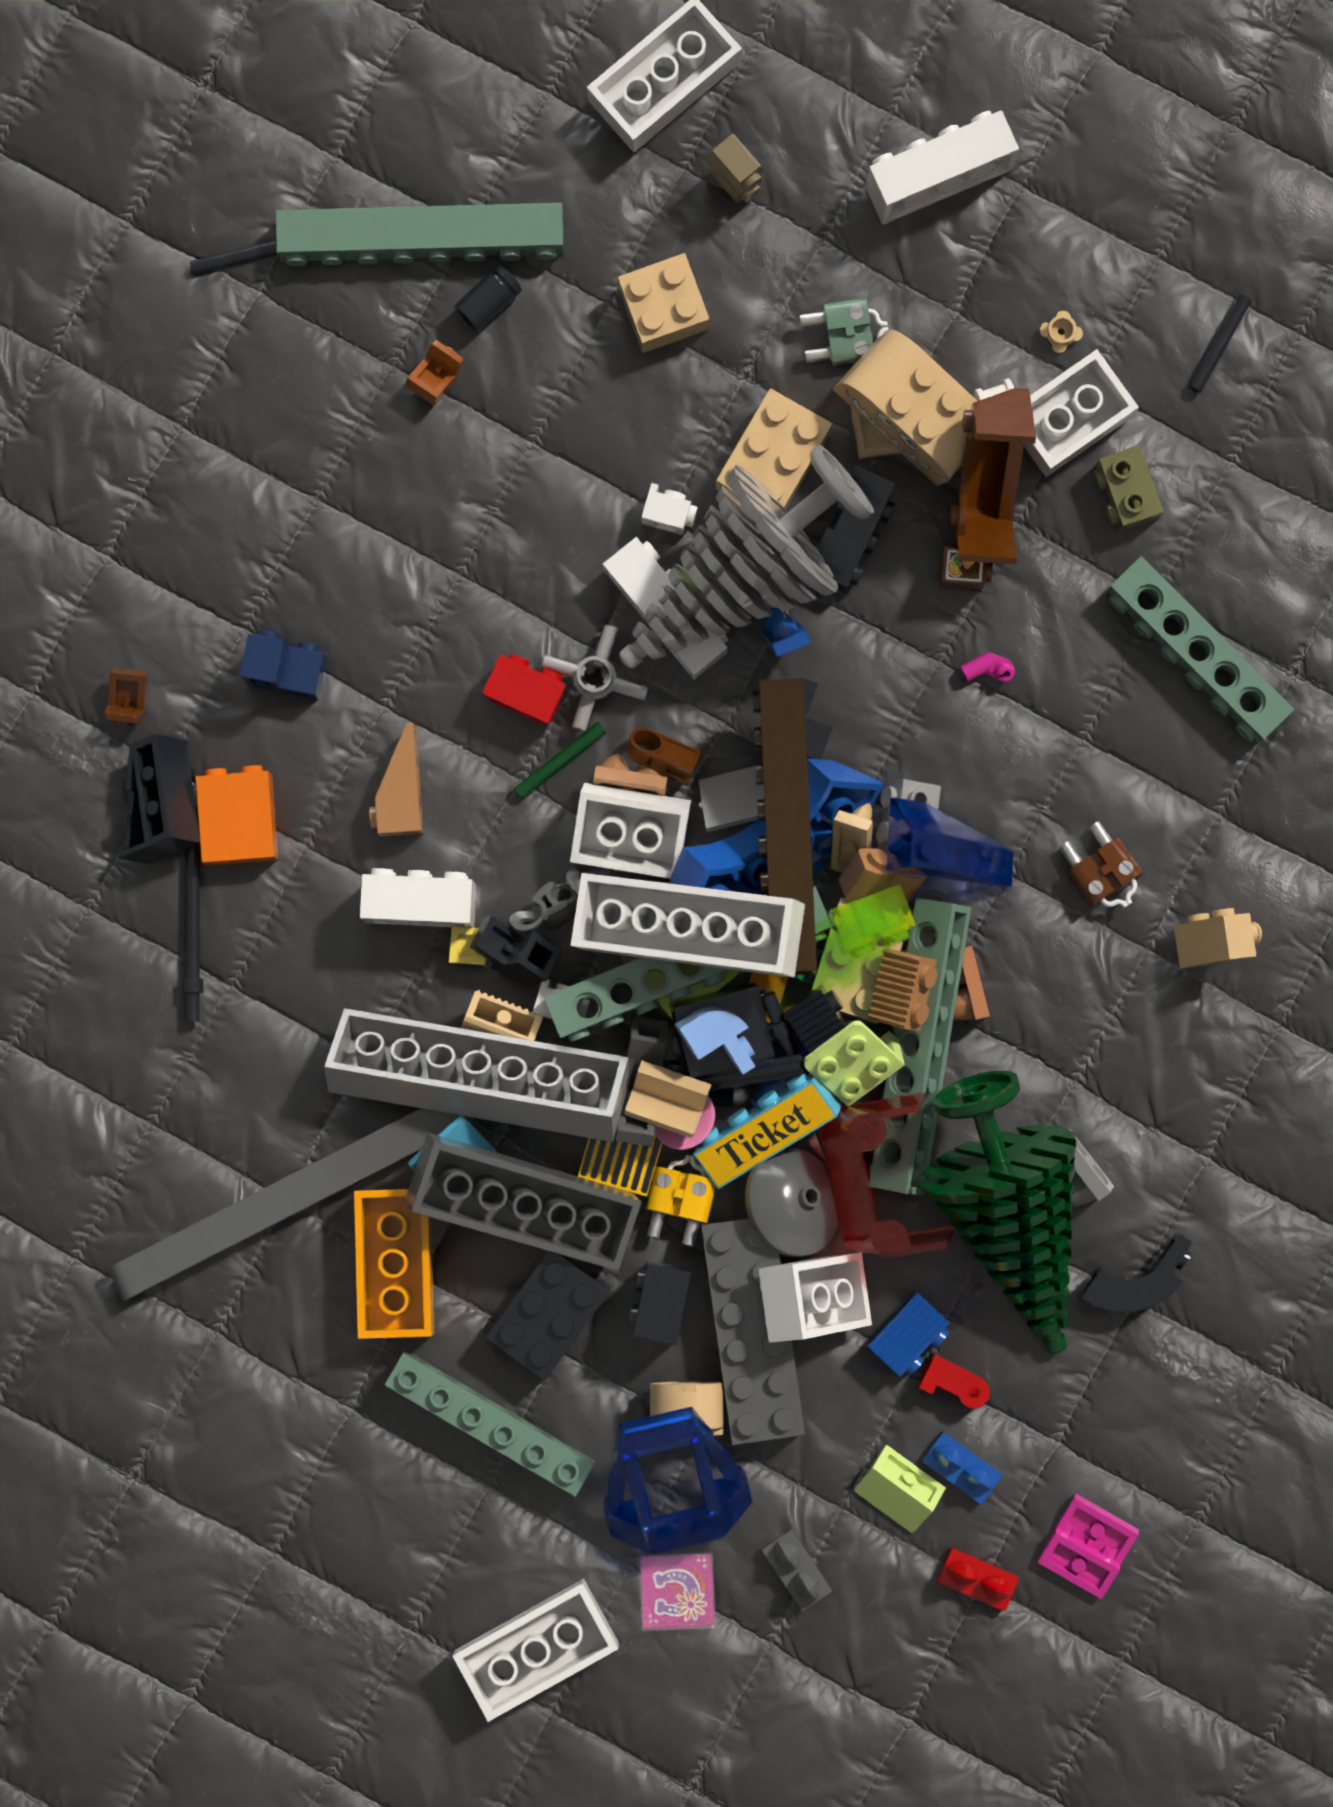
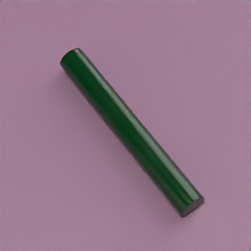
(560, 760)

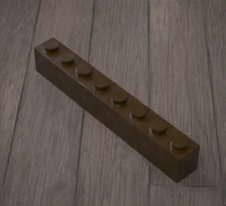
(786, 804)

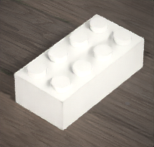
(664, 74)
(941, 166)
(535, 1650)

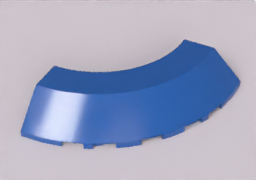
(736, 862)

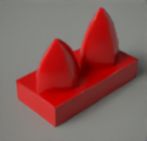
(978, 1579)

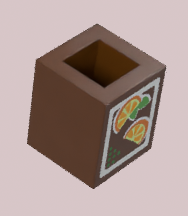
(963, 574)

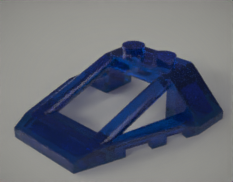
(723, 1498)

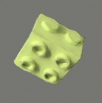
(855, 1061)

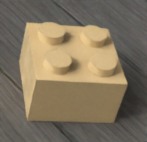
(663, 303)

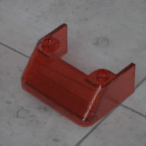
(843, 1142)

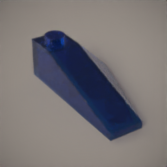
(939, 846)

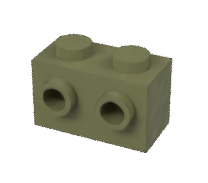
(1128, 489)

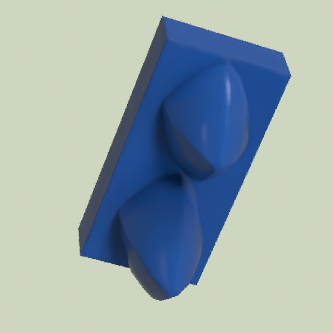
(783, 633)
(961, 1467)

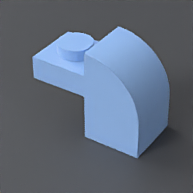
(715, 1026)

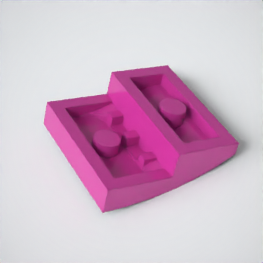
(1088, 1546)

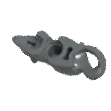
(553, 903)

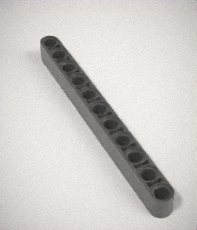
(277, 1202)

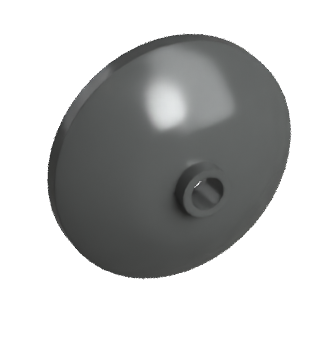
(779, 1203)

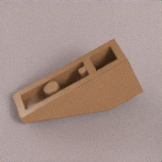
(399, 795)

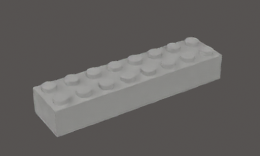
(477, 1074)

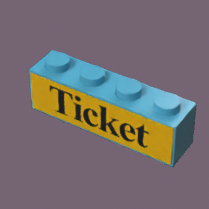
(767, 1128)

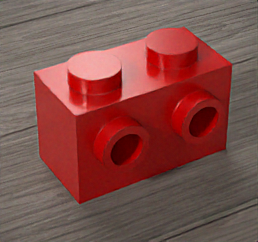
(525, 689)

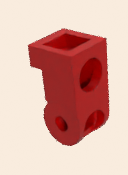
(967, 1387)

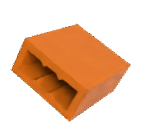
(236, 816)

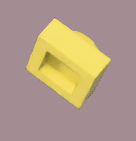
(459, 947)

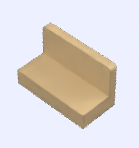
(667, 1099)

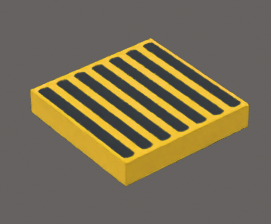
(621, 1164)

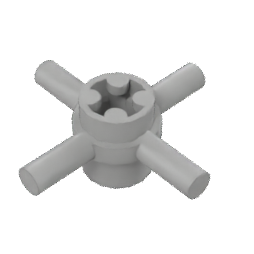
(587, 666)

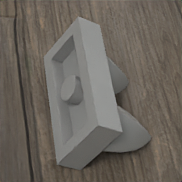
(1090, 1180)

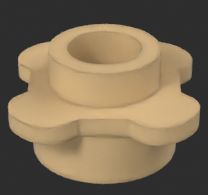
(1061, 321)

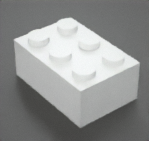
(1077, 412)
(629, 830)
(418, 899)
(815, 1297)

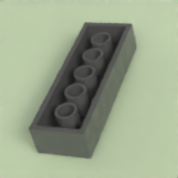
(522, 1201)
(755, 1374)

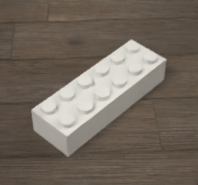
(688, 924)

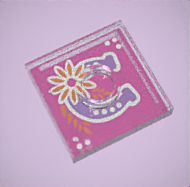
(677, 1591)

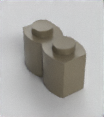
(735, 169)

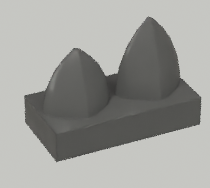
(796, 1569)

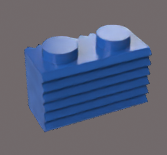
(909, 1334)

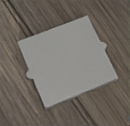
(730, 798)

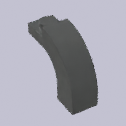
(645, 1043)

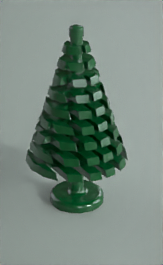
(1010, 1200)

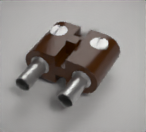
(1105, 871)

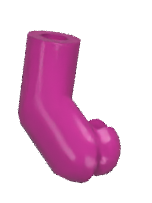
(990, 665)

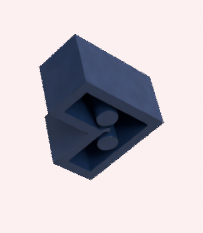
(282, 668)

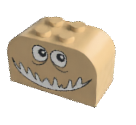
(910, 403)

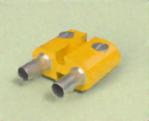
(680, 1196)

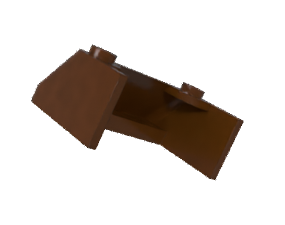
(990, 476)

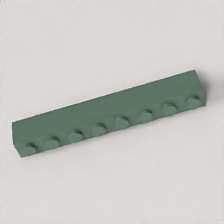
(420, 233)

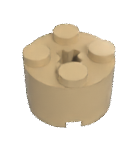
(702, 1396)

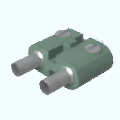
(847, 331)

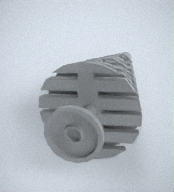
(746, 561)

